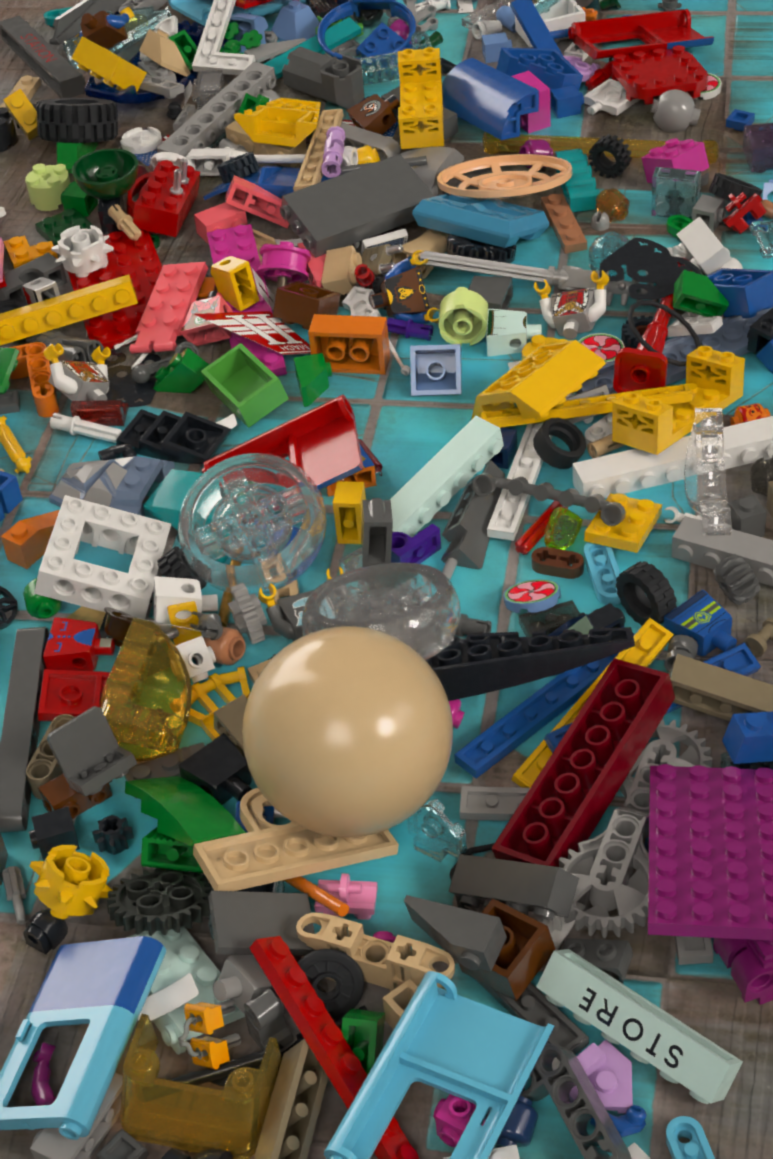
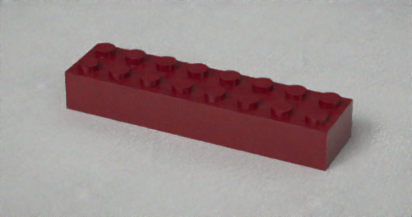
(587, 765)

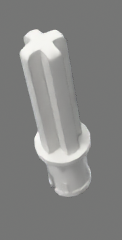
(75, 426)

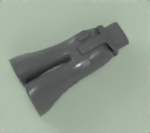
(74, 348)

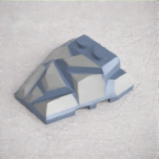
(112, 482)

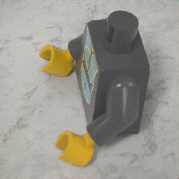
(287, 614)

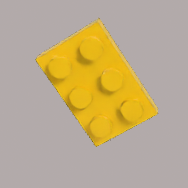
(632, 531)

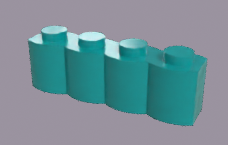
(581, 188)

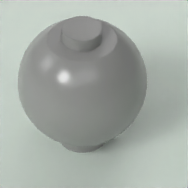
(675, 111)

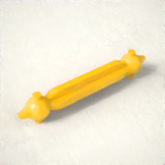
(13, 448)

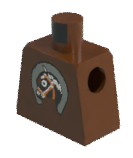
(374, 113)

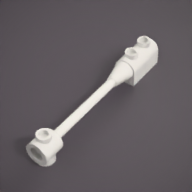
(209, 158)

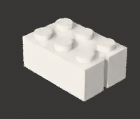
(558, 18)

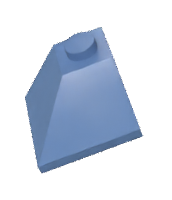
(295, 22)

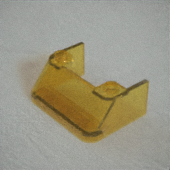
(190, 1114)

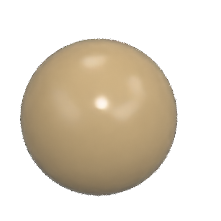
(347, 731)

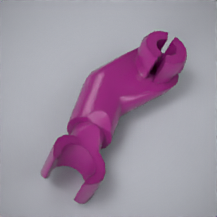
(41, 1090)

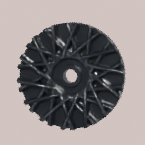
(475, 249)

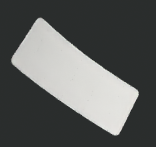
(170, 998)

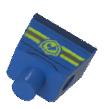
(704, 622)

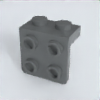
(89, 752)

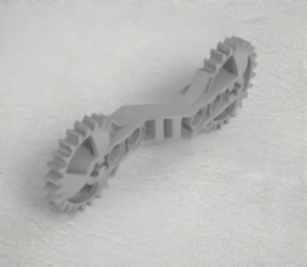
(621, 844)

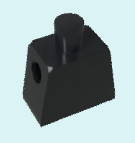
(218, 770)

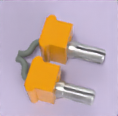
(204, 1019)

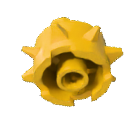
(71, 881)

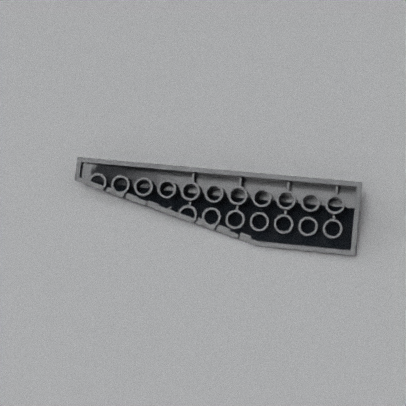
(505, 660)

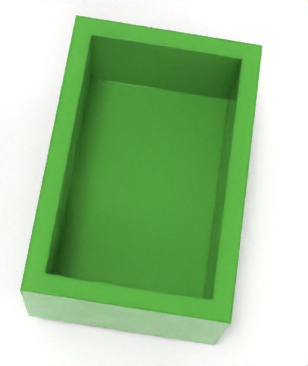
(244, 385)

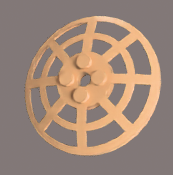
(507, 183)

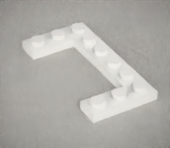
(208, 52)

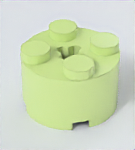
(46, 185)
(463, 317)

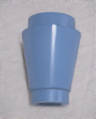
(506, 17)

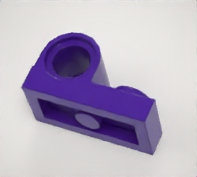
(416, 548)

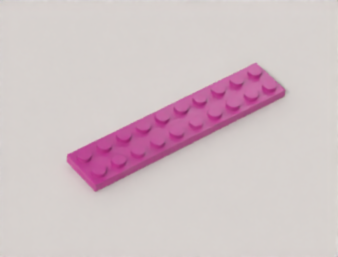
(240, 243)

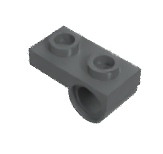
(607, 955)

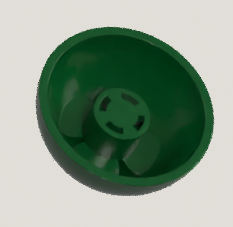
(106, 173)

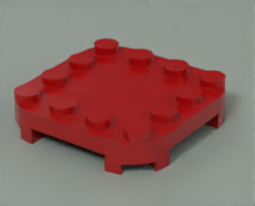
(658, 71)

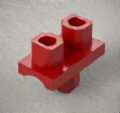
(752, 205)

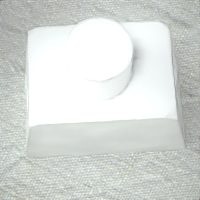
(176, 591)

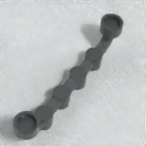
(611, 512)

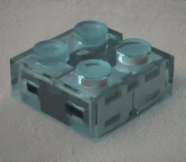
(675, 191)

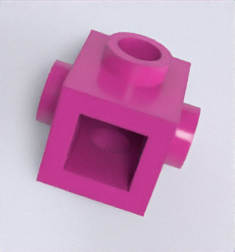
(452, 1118)

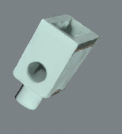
(508, 331)

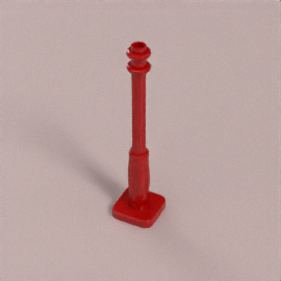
(642, 368)

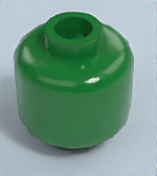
(39, 606)

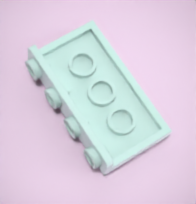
(184, 957)

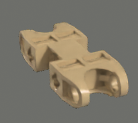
(394, 958)

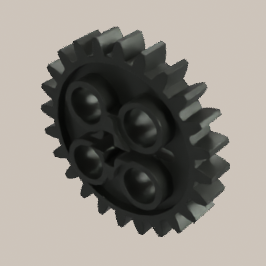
(159, 901)

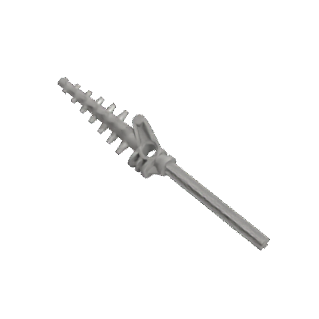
(567, 279)

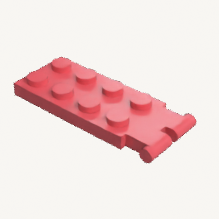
(168, 307)

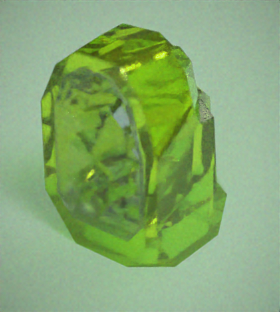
(562, 529)

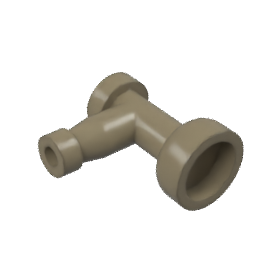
(757, 642)

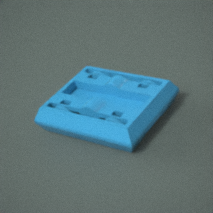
(481, 219)

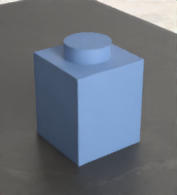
(492, 46)

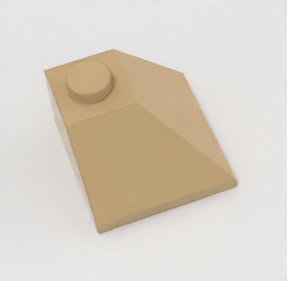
(164, 51)

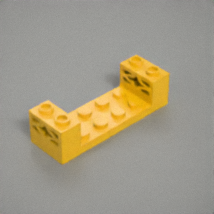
(420, 98)
(653, 426)

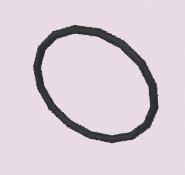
(668, 310)

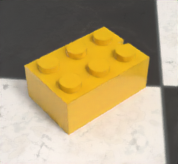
(107, 65)

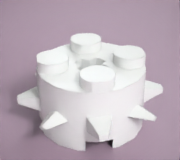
(82, 250)

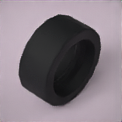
(550, 452)

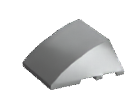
(437, 160)

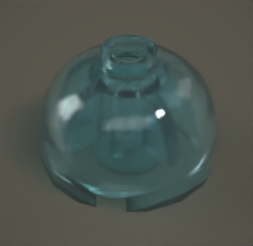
(603, 247)

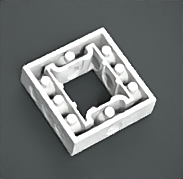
(95, 585)

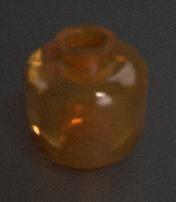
(613, 204)

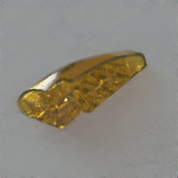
(147, 693)

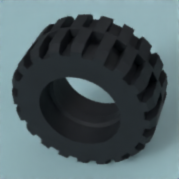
(77, 120)

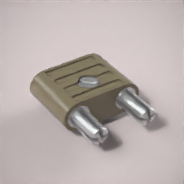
(379, 257)

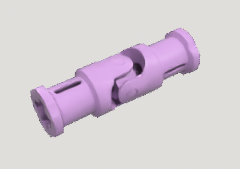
(333, 152)

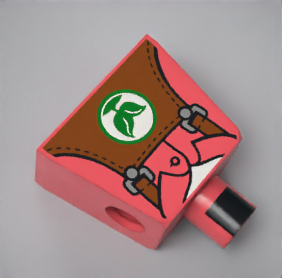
(200, 330)

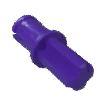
(410, 328)

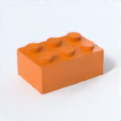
(351, 342)

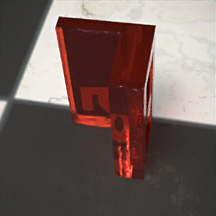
(101, 411)

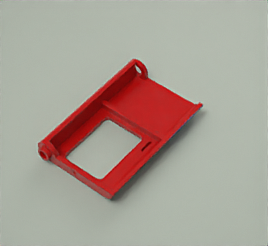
(654, 29)
(317, 441)

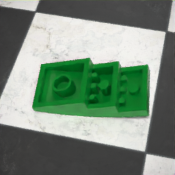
(183, 809)

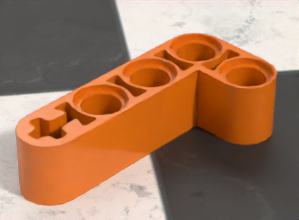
(36, 367)

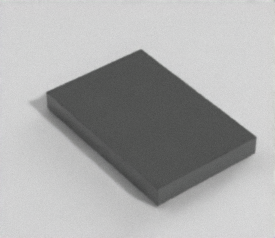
(246, 916)

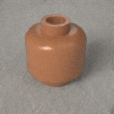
(228, 647)

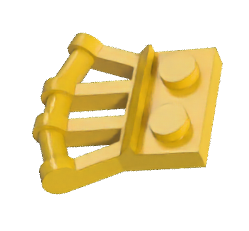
(217, 683)

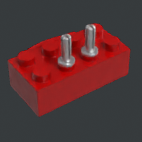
(164, 197)

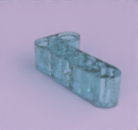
(385, 66)

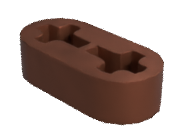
(557, 562)

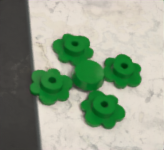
(249, 39)

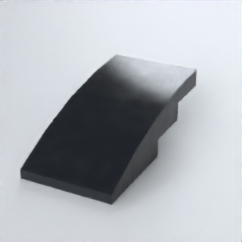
(174, 437)

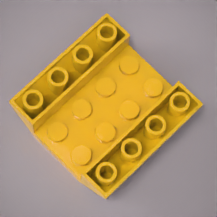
(541, 380)

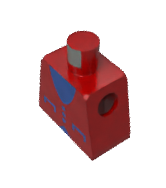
(75, 645)

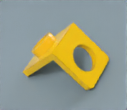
(184, 634)

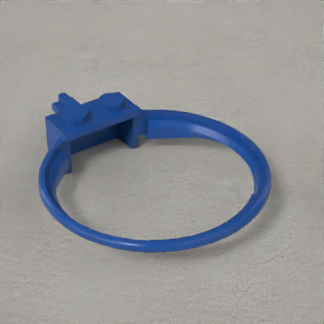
(347, 9)

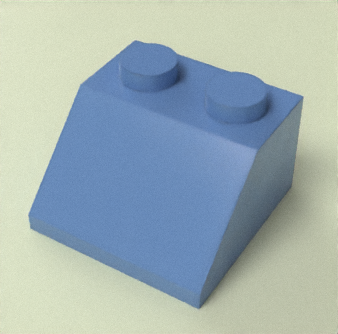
(436, 370)

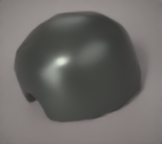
(369, 16)

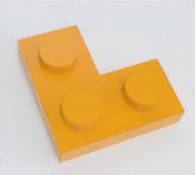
(21, 253)

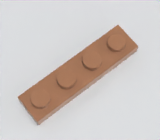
(564, 223)

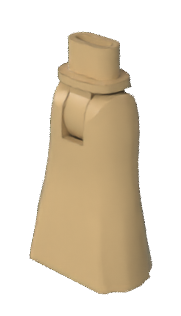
(429, 241)

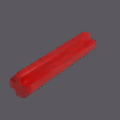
(536, 530)

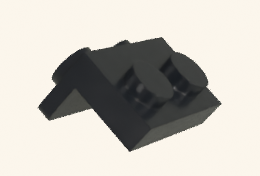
(760, 332)

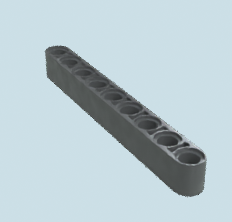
(21, 727)

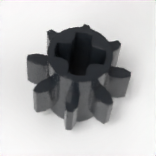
(113, 834)

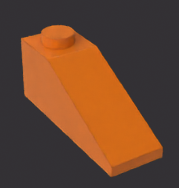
(29, 539)

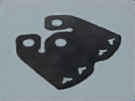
(661, 268)
(126, 386)

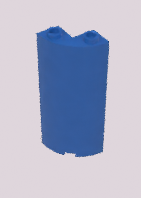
(488, 98)

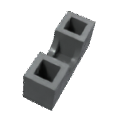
(40, 267)

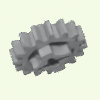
(247, 613)

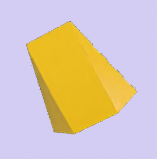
(280, 121)

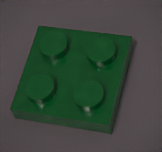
(53, 226)

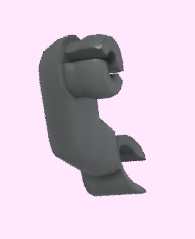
(209, 622)

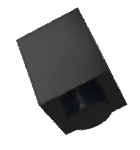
(53, 830)

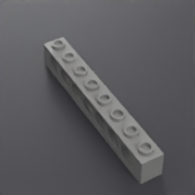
(219, 112)

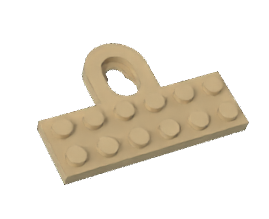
(280, 851)

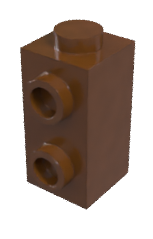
(58, 795)

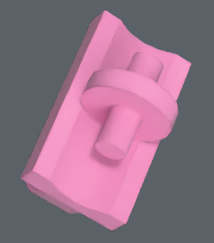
(358, 895)

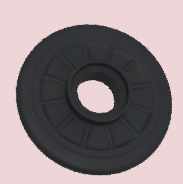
(343, 970)

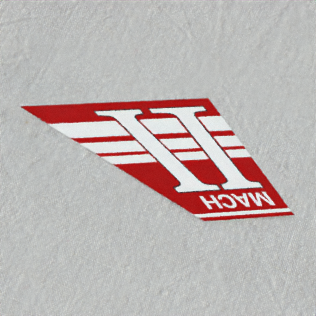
(262, 329)

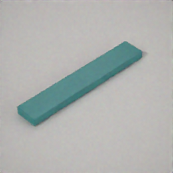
(334, 37)

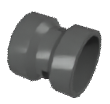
(680, 645)

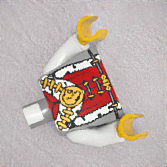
(574, 310)
(79, 379)

